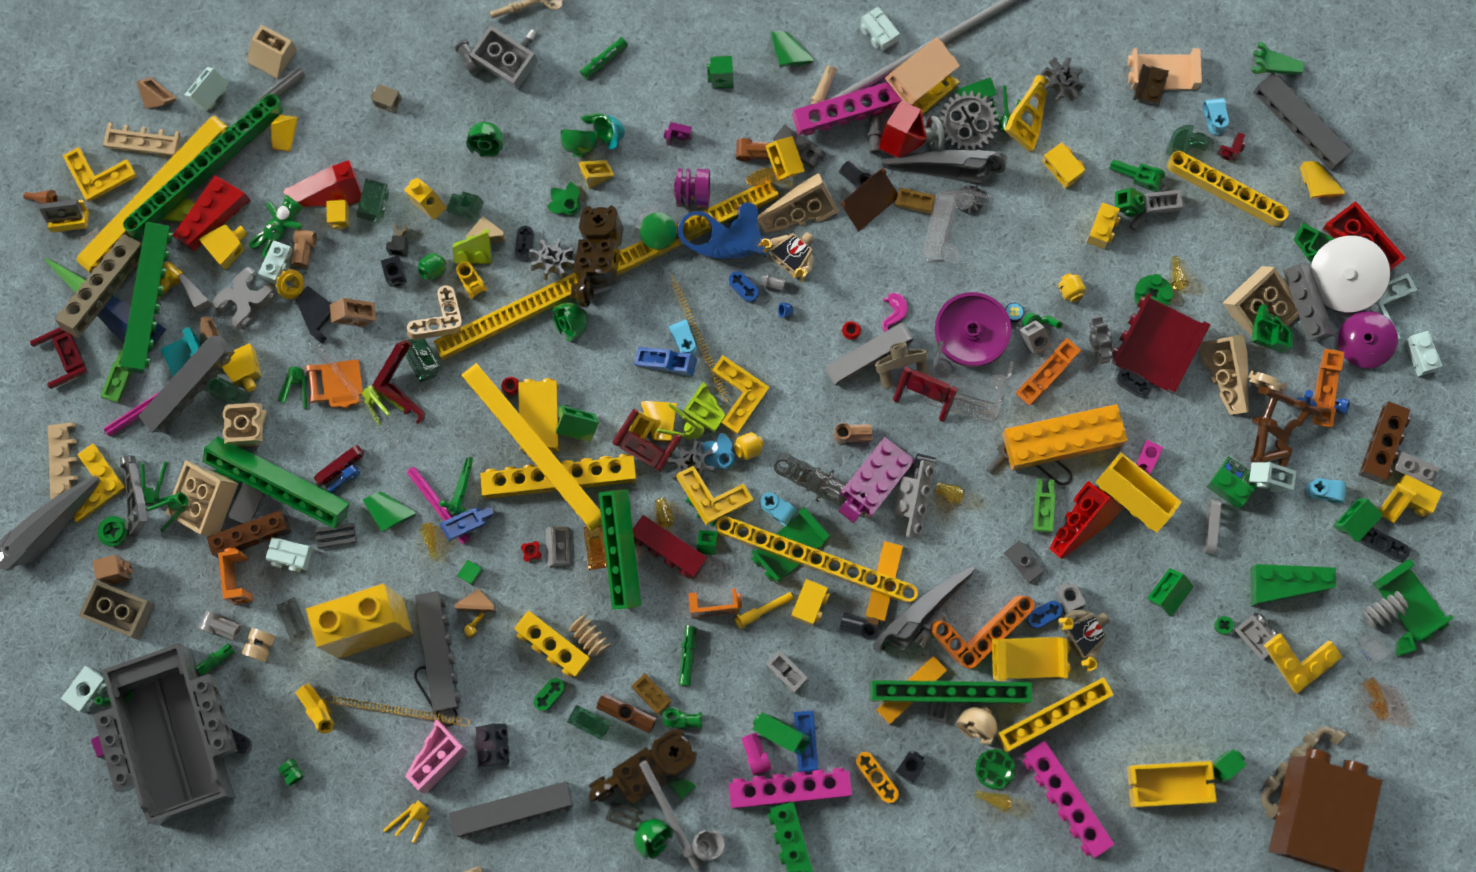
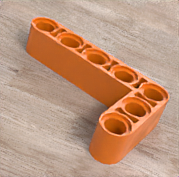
(984, 634)

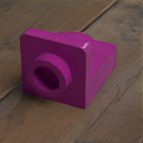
(680, 131)

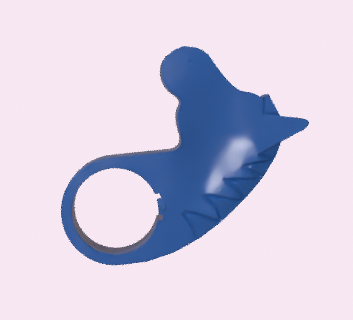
(736, 242)

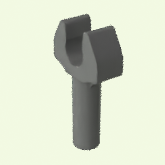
(999, 459)

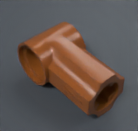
(748, 150)

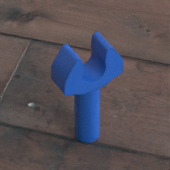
(1308, 398)
(348, 474)

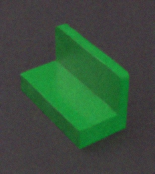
(576, 423)
(1358, 519)
(1170, 591)

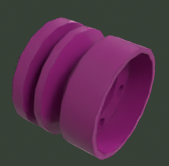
(692, 188)

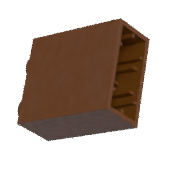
(1325, 812)

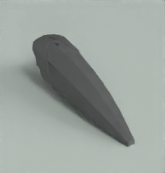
(951, 164)
(40, 528)
(910, 622)

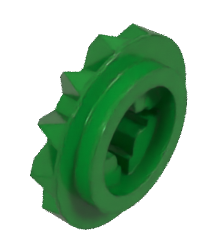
(106, 527)

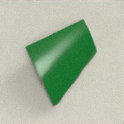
(788, 50)
(1311, 240)
(1271, 332)
(387, 511)

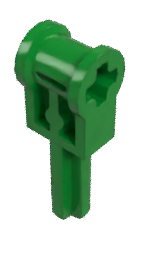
(1142, 176)

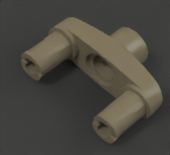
(901, 357)

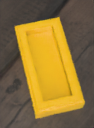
(1396, 502)

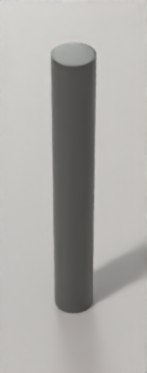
(1141, 216)

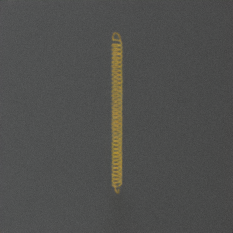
(698, 336)
(394, 710)

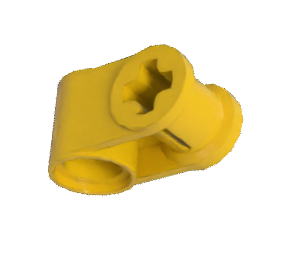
(472, 282)

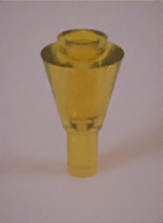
(1178, 278)
(429, 535)
(999, 801)

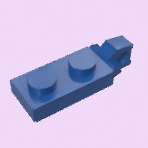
(465, 522)

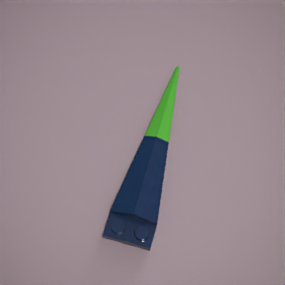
(114, 313)

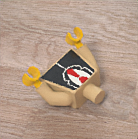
(791, 253)

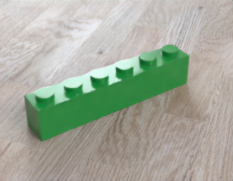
(620, 549)

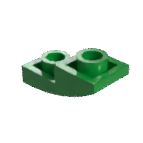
(984, 87)

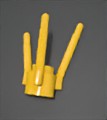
(417, 812)

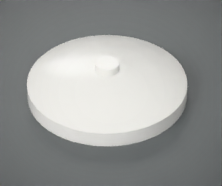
(1351, 273)

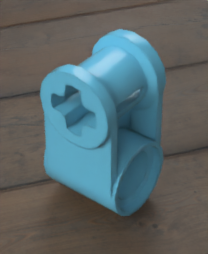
(1216, 115)
(683, 336)
(1330, 490)
(780, 510)

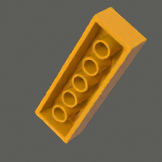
(1064, 437)

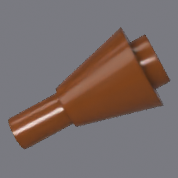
(42, 197)

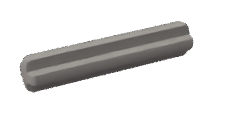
(285, 83)

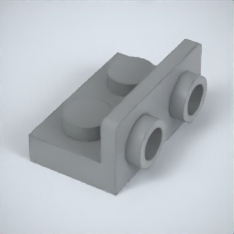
(1416, 468)
(1256, 634)

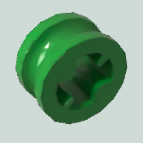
(1223, 631)

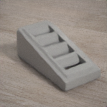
(1177, 200)
(198, 300)

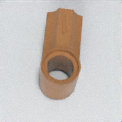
(304, 242)
(855, 433)

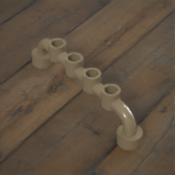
(1273, 782)

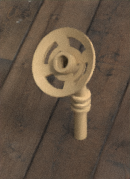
(524, 4)

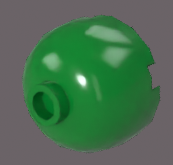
(485, 139)
(578, 141)
(570, 320)
(651, 837)

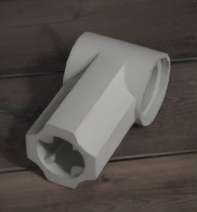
(216, 624)

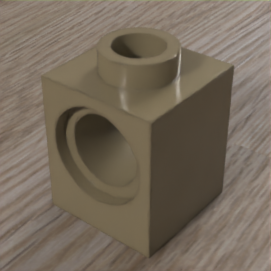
(386, 98)

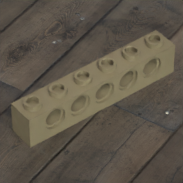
(100, 286)

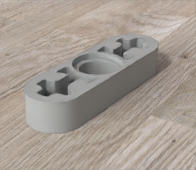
(1212, 526)

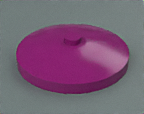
(972, 329)

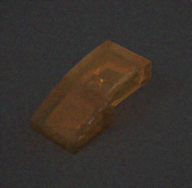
(1379, 703)

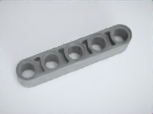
(867, 354)

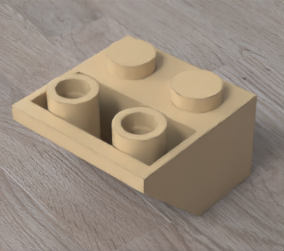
(270, 51)

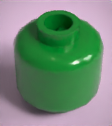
(431, 266)

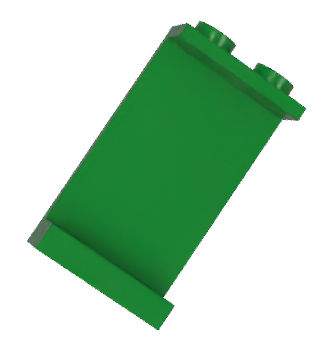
(801, 529)
(1423, 612)

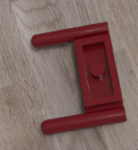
(68, 353)
(928, 387)
(640, 447)

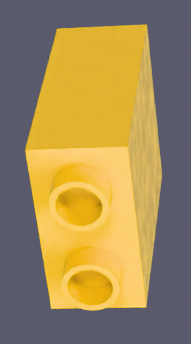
(359, 621)

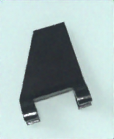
(315, 311)

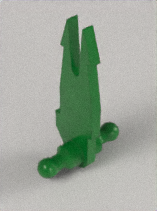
(455, 504)

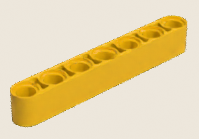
(1237, 189)

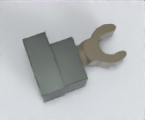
(399, 242)

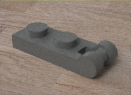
(803, 146)

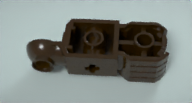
(597, 252)
(630, 777)

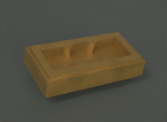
(915, 201)
(651, 694)

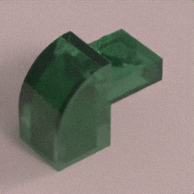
(1185, 137)
(465, 205)
(588, 722)

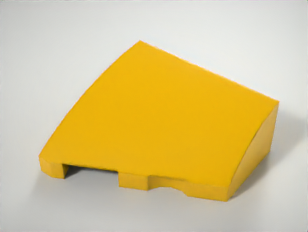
(1319, 181)
(664, 419)

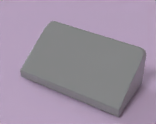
(245, 504)
(557, 546)

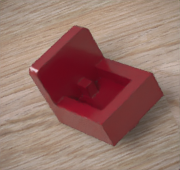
(1231, 153)

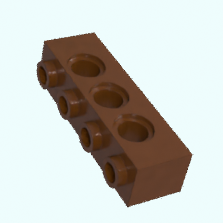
(1370, 467)
(250, 533)

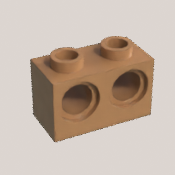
(352, 312)
(112, 569)

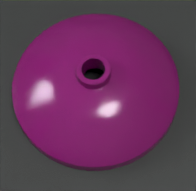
(1368, 353)

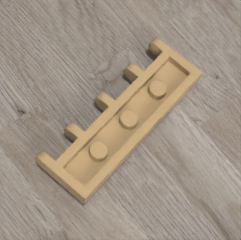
(141, 141)
(60, 459)

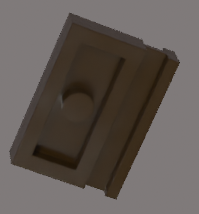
(1151, 85)

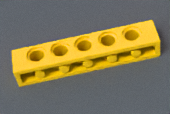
(1054, 714)

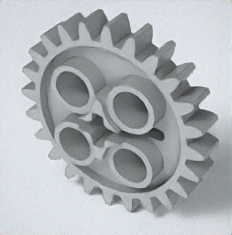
(984, 115)

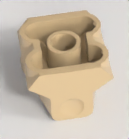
(244, 424)

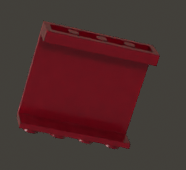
(1159, 343)

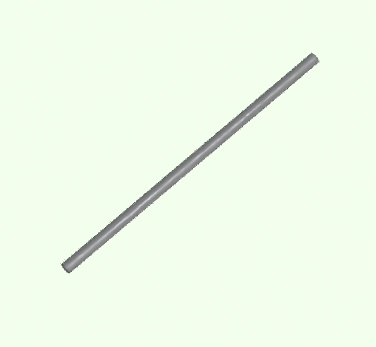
(945, 37)

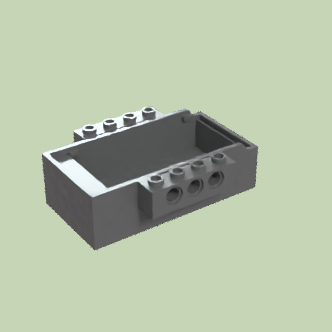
(168, 735)

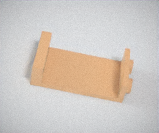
(1183, 69)
(922, 71)

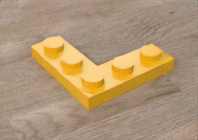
(98, 185)
(751, 388)
(107, 488)
(707, 506)
(1301, 674)

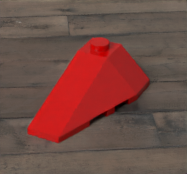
(330, 184)
(1089, 516)

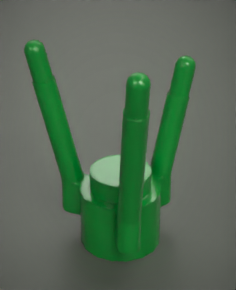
(1003, 122)
(294, 377)
(148, 493)
(175, 502)

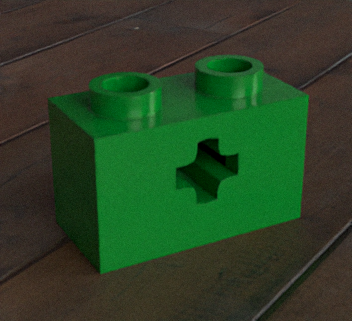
(720, 72)
(1228, 765)

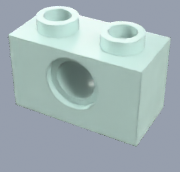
(276, 261)
(75, 694)

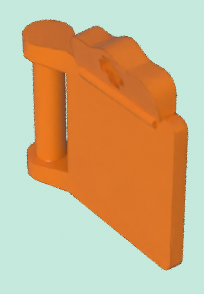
(333, 388)

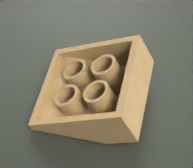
(1261, 288)
(208, 498)

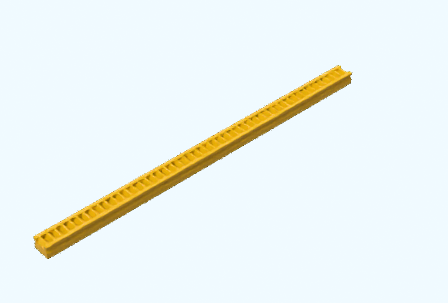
(561, 290)

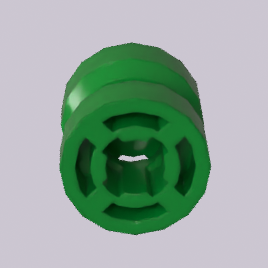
(291, 772)

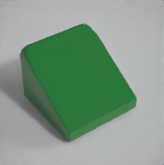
(707, 542)
(470, 572)

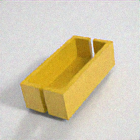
(1138, 492)
(1171, 784)

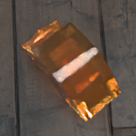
(595, 548)

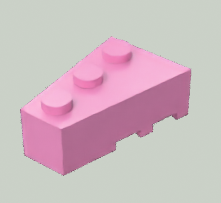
(436, 758)

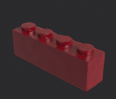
(669, 547)

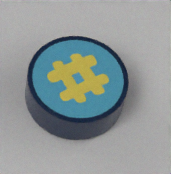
(1015, 312)

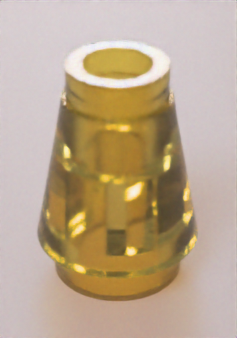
(950, 492)
(664, 514)

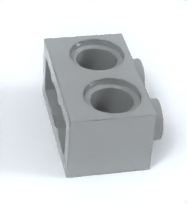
(786, 672)

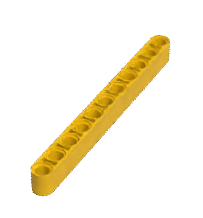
(105, 240)
(533, 446)
(823, 567)

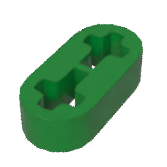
(546, 691)

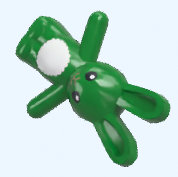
(275, 228)

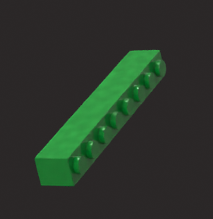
(145, 298)
(276, 482)
(950, 692)

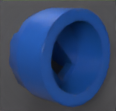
(785, 310)
(1343, 406)

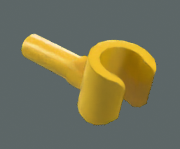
(469, 629)

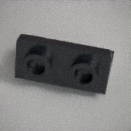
(492, 744)

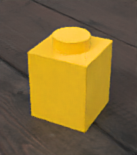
(338, 214)

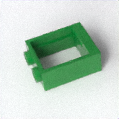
(781, 733)

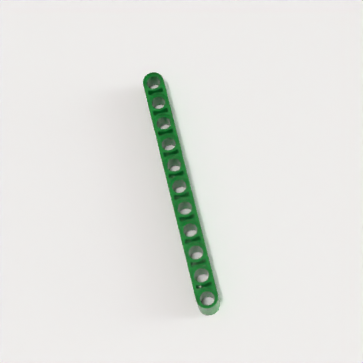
(209, 157)

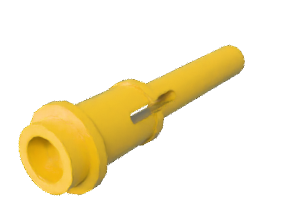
(754, 614)

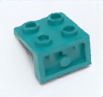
(181, 351)

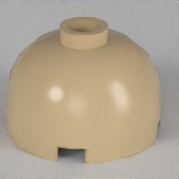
(978, 723)

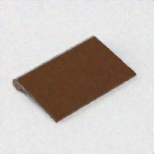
(869, 199)

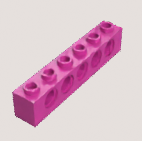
(802, 115)
(739, 800)
(1101, 839)

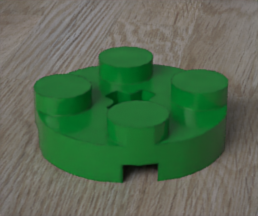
(1157, 283)

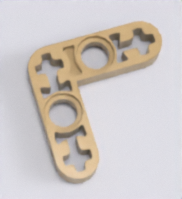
(446, 318)

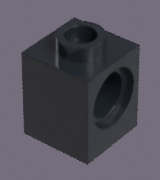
(390, 265)
(906, 774)

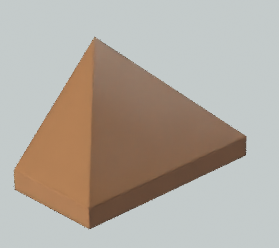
(153, 93)
(207, 329)
(475, 602)

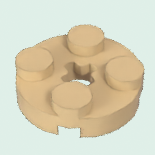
(1261, 379)

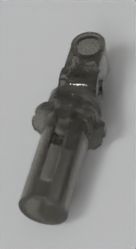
(812, 479)

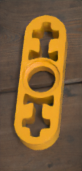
(872, 761)

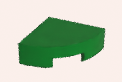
(1405, 645)
(682, 787)

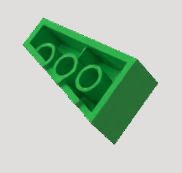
(1283, 582)

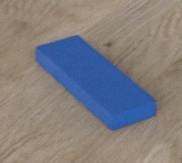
(805, 723)

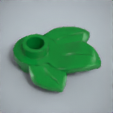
(563, 198)

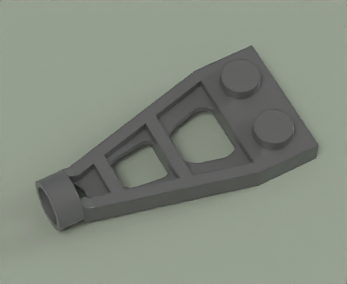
(136, 514)

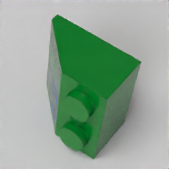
(1232, 483)

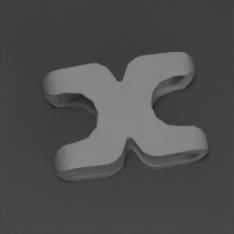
(244, 298)

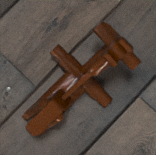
(1268, 425)

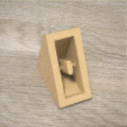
(495, 233)

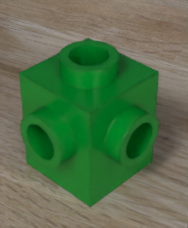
(1129, 201)

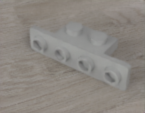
(914, 498)

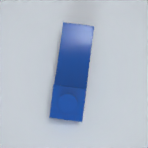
(666, 360)

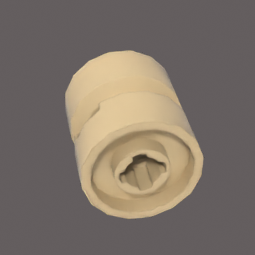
(255, 651)

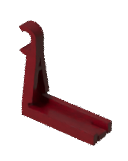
(383, 385)

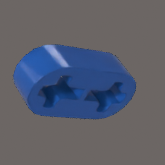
(746, 283)
(1046, 618)

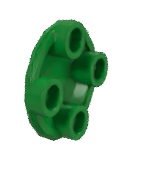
(658, 230)
(995, 768)

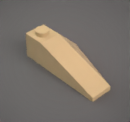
(1229, 367)

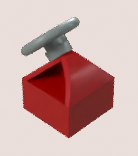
(907, 131)

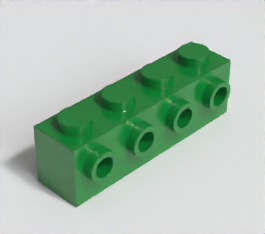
(790, 838)

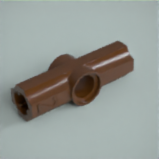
(614, 708)

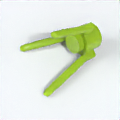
(374, 397)
(691, 427)

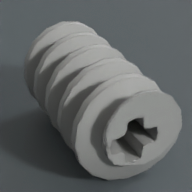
(1385, 610)

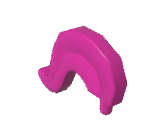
(900, 308)

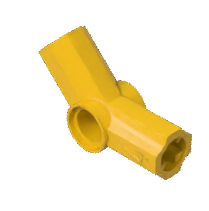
(316, 708)

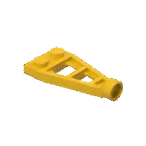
(1016, 127)

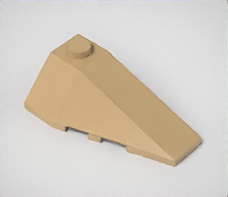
(804, 203)

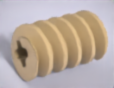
(588, 636)

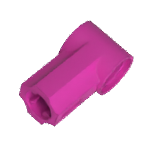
(757, 757)

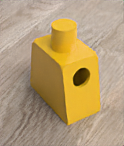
(419, 193)
(225, 244)
(243, 367)

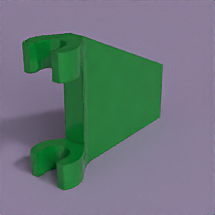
(1275, 62)

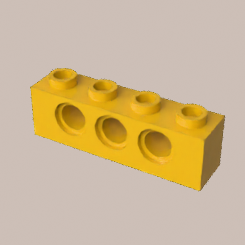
(530, 623)

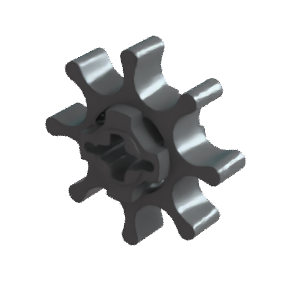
(1063, 79)
(551, 259)
(1100, 339)
(688, 457)

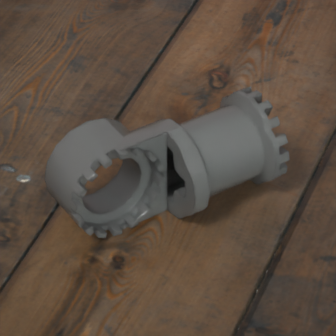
(464, 50)

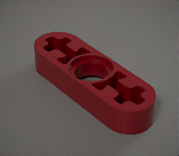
(338, 465)

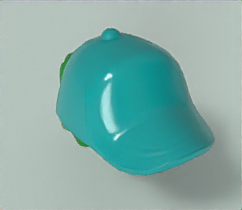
(607, 128)

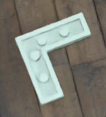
(1396, 289)

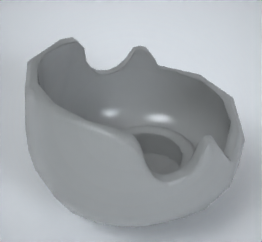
(708, 845)

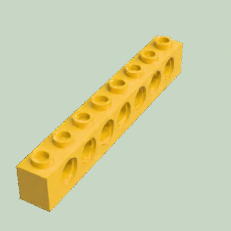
(587, 479)

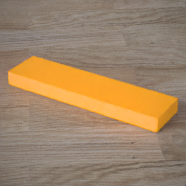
(887, 565)
(930, 671)

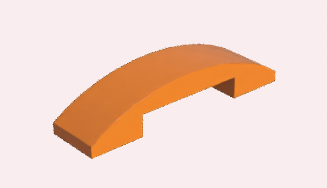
(1048, 372)
(1327, 385)

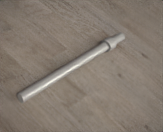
(687, 849)

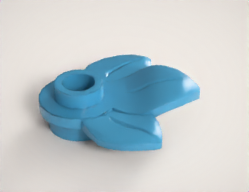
(720, 450)

